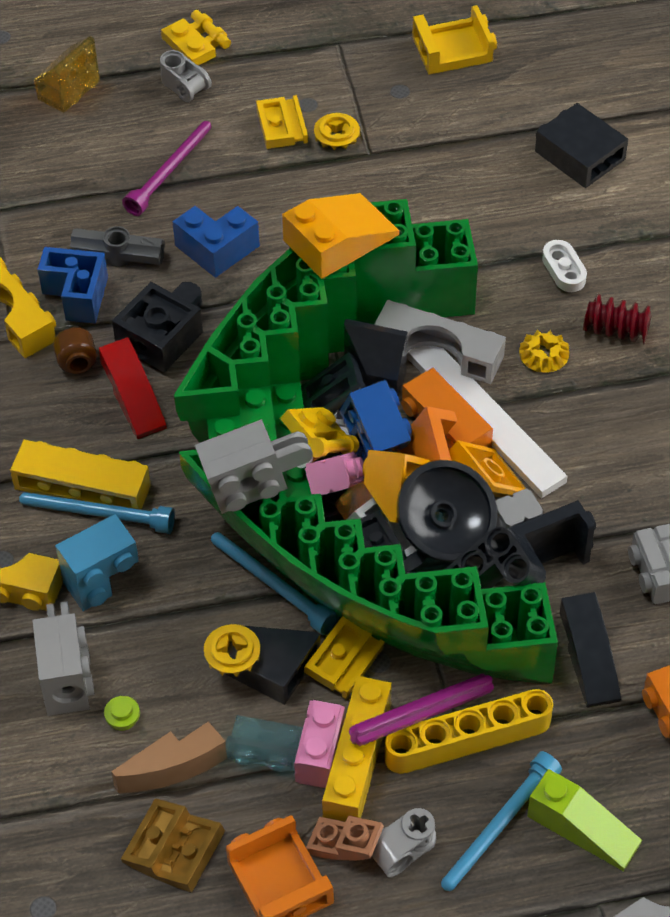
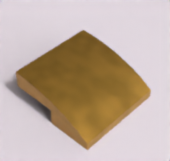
(173, 845)

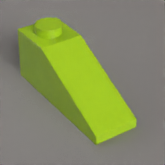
(582, 820)

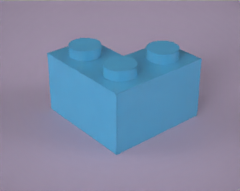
(93, 557)

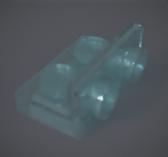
(263, 743)

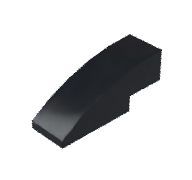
(590, 649)

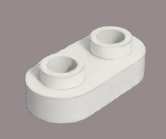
(568, 270)

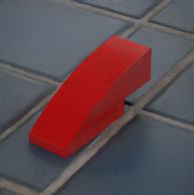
(132, 388)

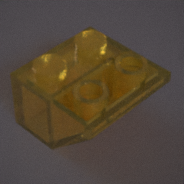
(69, 76)

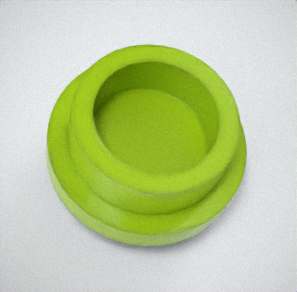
(122, 713)

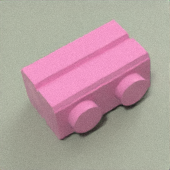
(334, 473)
(318, 743)

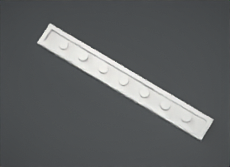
(508, 438)

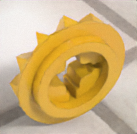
(334, 123)
(537, 359)
(245, 643)

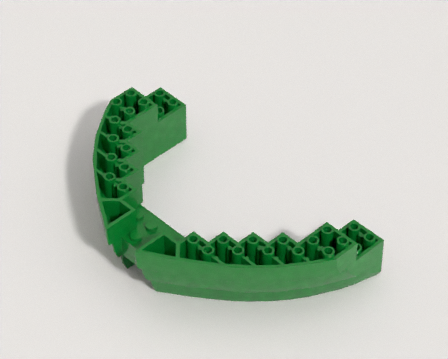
(254, 373)

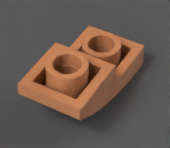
(344, 840)

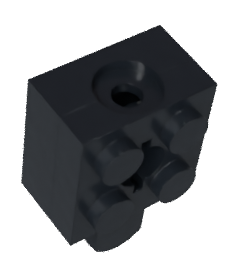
(152, 313)

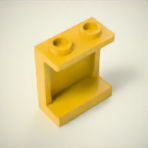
(454, 43)

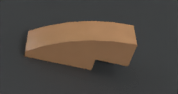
(171, 761)

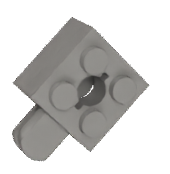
(248, 465)
(63, 662)

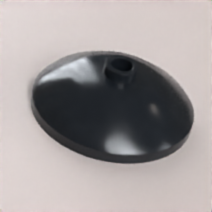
(457, 494)

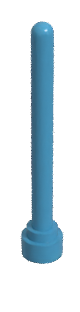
(160, 519)
(320, 616)
(539, 766)

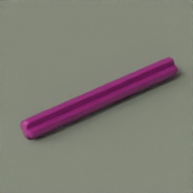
(420, 709)

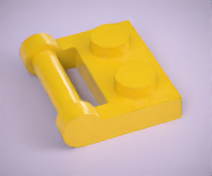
(321, 431)

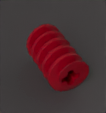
(617, 318)

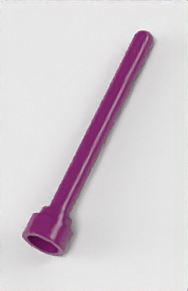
(137, 200)

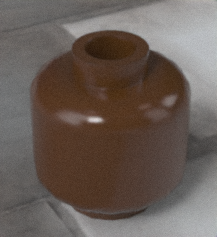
(75, 350)

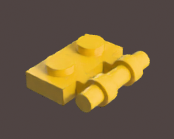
(189, 41)

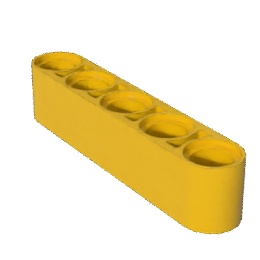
(479, 718)

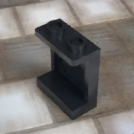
(559, 533)

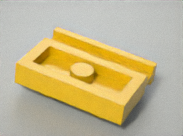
(281, 122)
(343, 657)

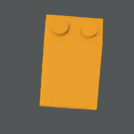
(335, 231)

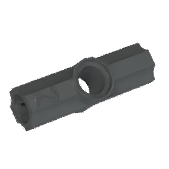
(119, 245)

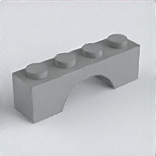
(475, 349)

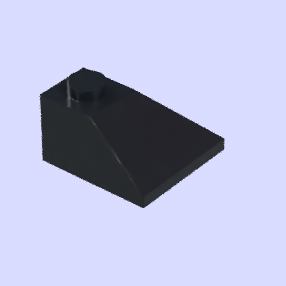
(379, 352)

